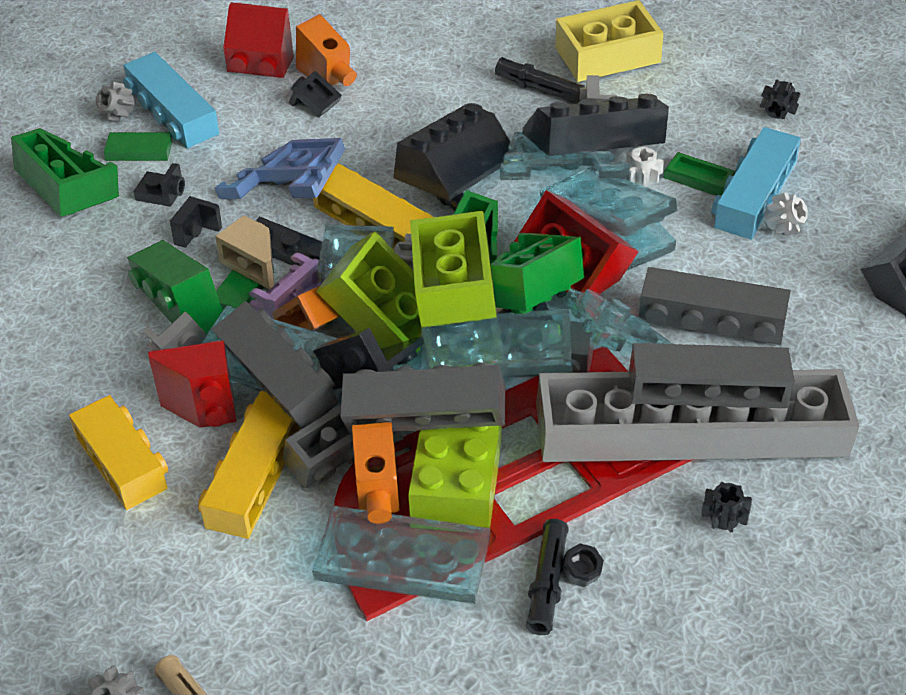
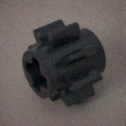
(780, 99)
(726, 506)

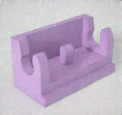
(293, 284)

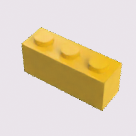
(120, 451)

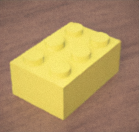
(609, 40)

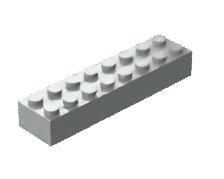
(595, 421)

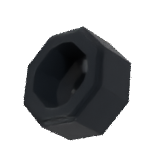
(582, 565)

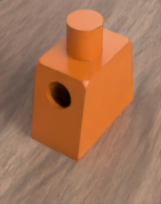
(323, 51)
(306, 311)
(376, 485)

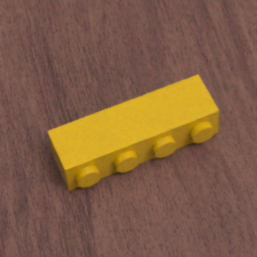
(363, 203)
(248, 470)

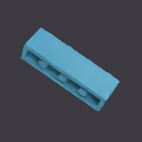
(171, 100)
(755, 182)

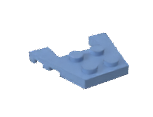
(302, 161)

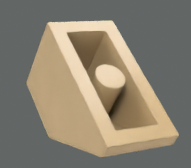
(247, 250)

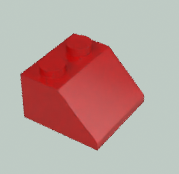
(258, 40)
(195, 383)

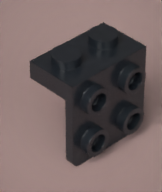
(362, 352)

